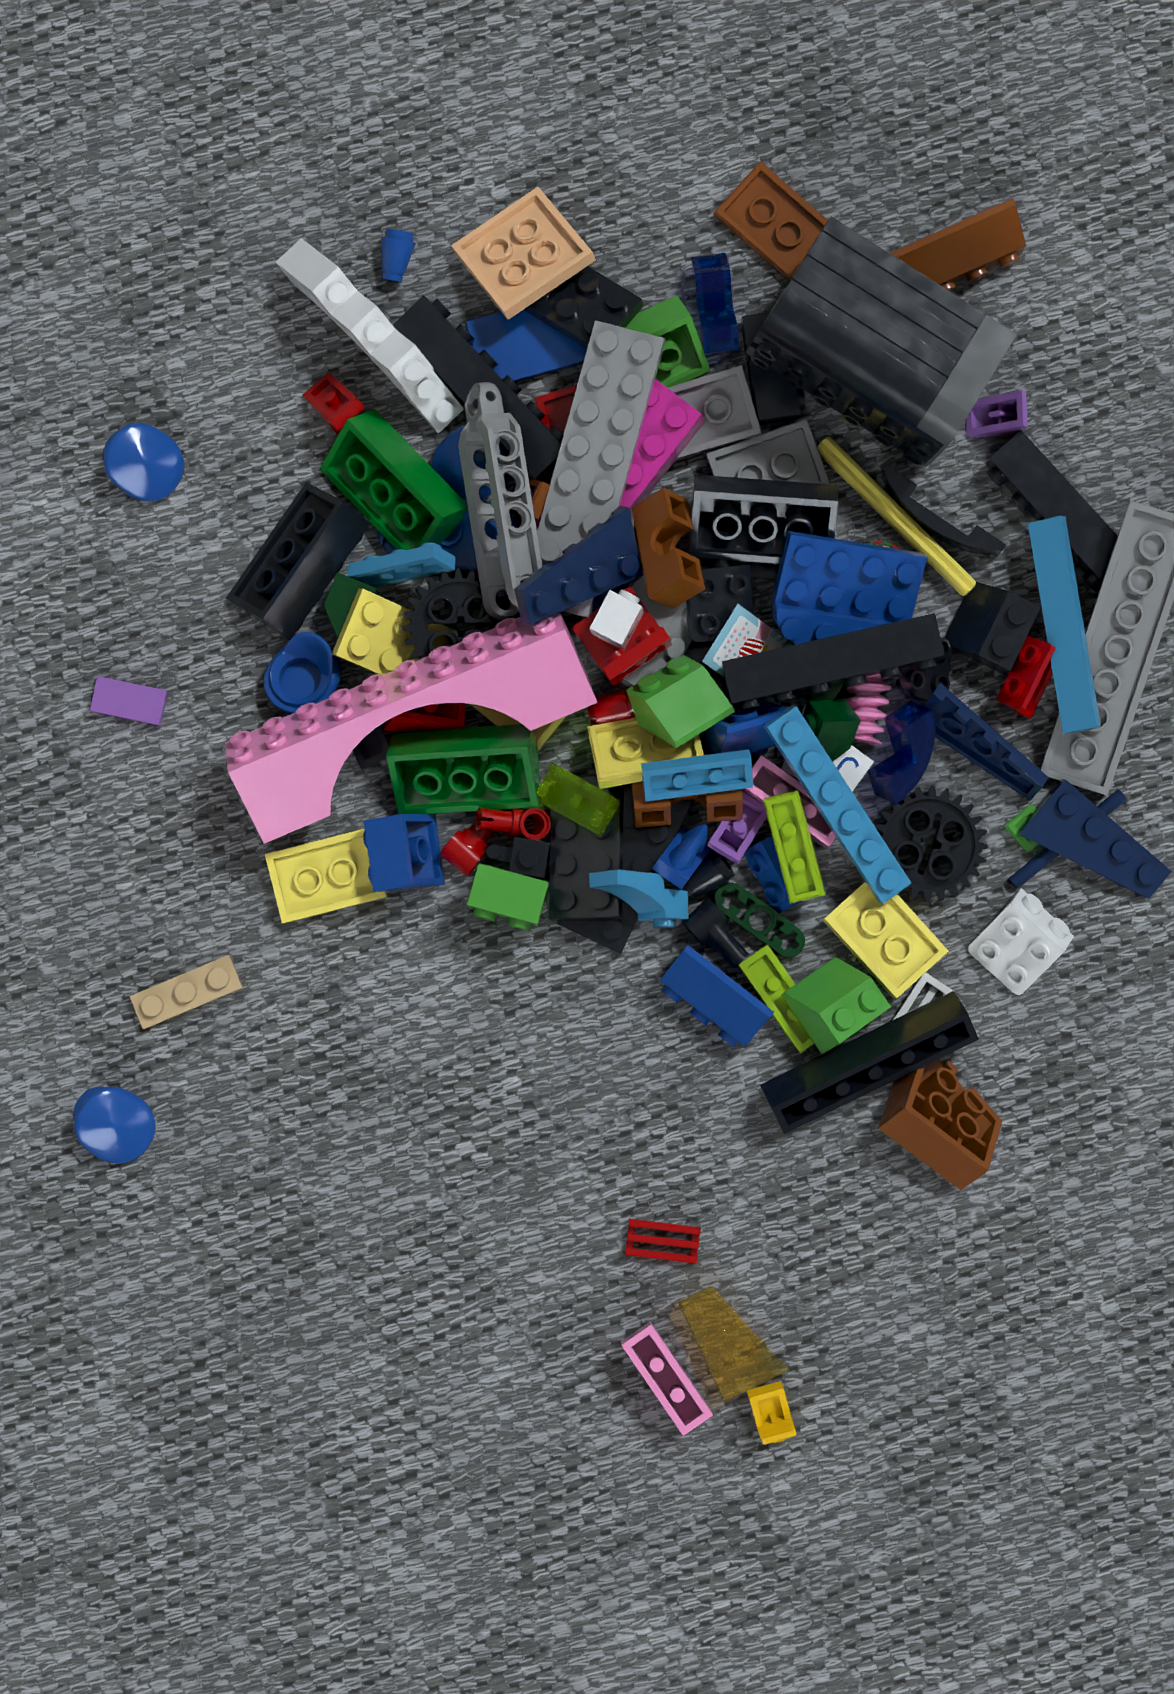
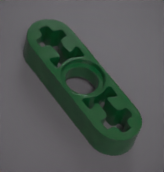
(776, 942)

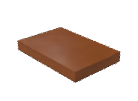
(771, 219)

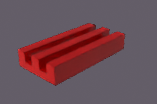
(631, 1237)

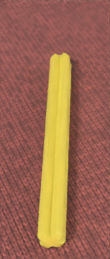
(895, 516)

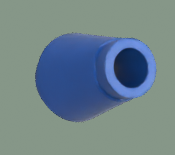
(396, 253)

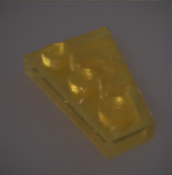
(728, 1346)

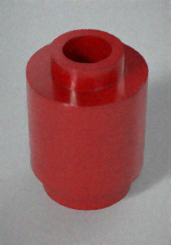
(611, 708)

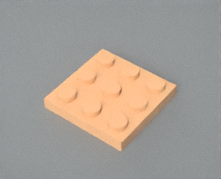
(523, 253)

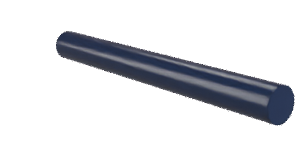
(1046, 856)

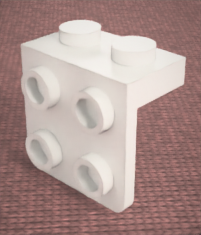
(1021, 942)

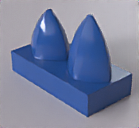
(683, 855)

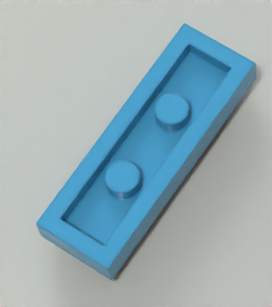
(402, 565)
(697, 775)

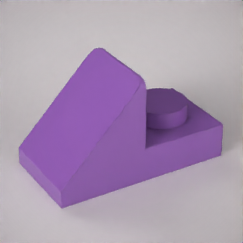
(735, 836)

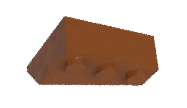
(942, 1123)

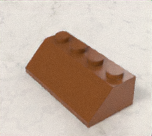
(968, 247)

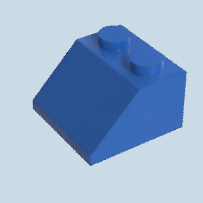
(742, 731)
(403, 852)

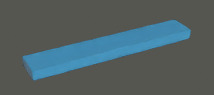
(1064, 625)

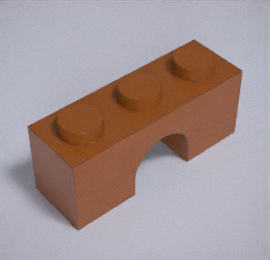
(669, 572)
(717, 805)

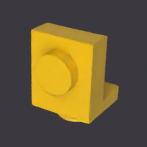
(771, 1413)

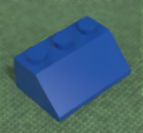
(715, 997)

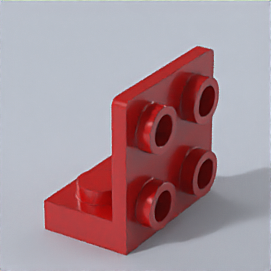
(643, 646)

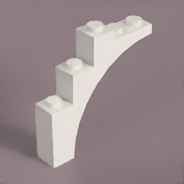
(371, 331)

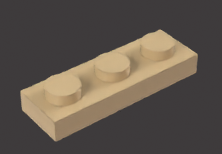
(186, 992)

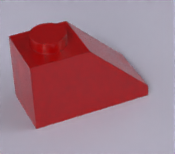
(429, 717)

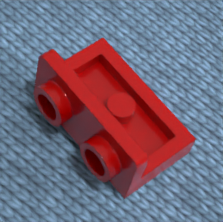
(1028, 677)

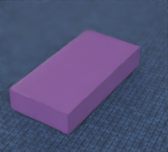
(129, 701)

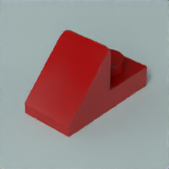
(333, 402)

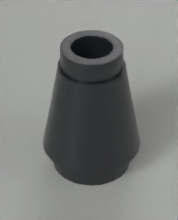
(709, 876)

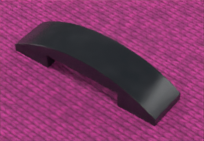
(977, 542)

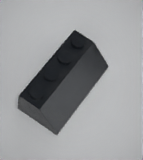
(752, 516)
(298, 560)

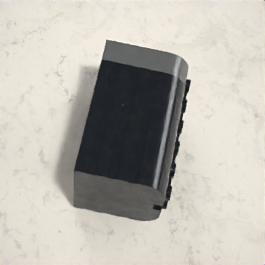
(880, 344)

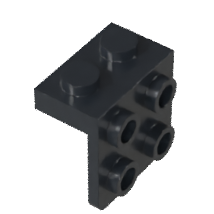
(725, 587)

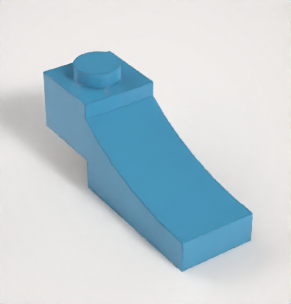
(645, 895)

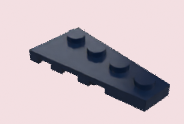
(585, 570)
(981, 744)
(1086, 835)

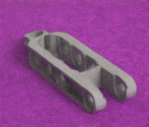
(516, 550)

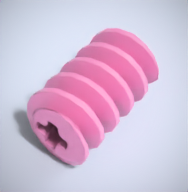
(866, 705)

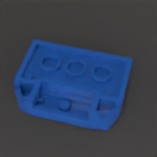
(842, 586)

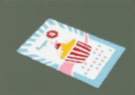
(742, 637)

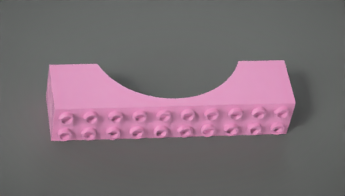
(293, 761)

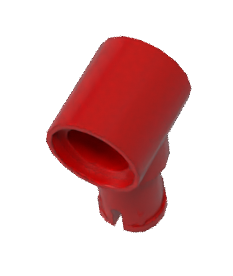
(513, 822)
(466, 848)

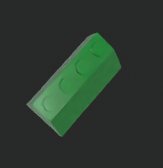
(392, 483)
(464, 769)

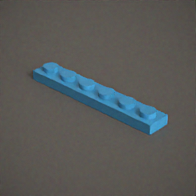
(837, 804)

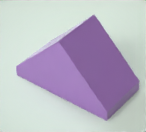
(998, 415)

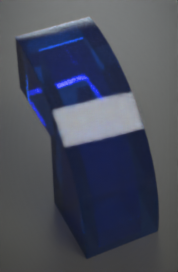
(715, 303)
(913, 739)

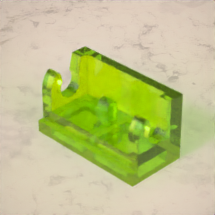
(577, 799)

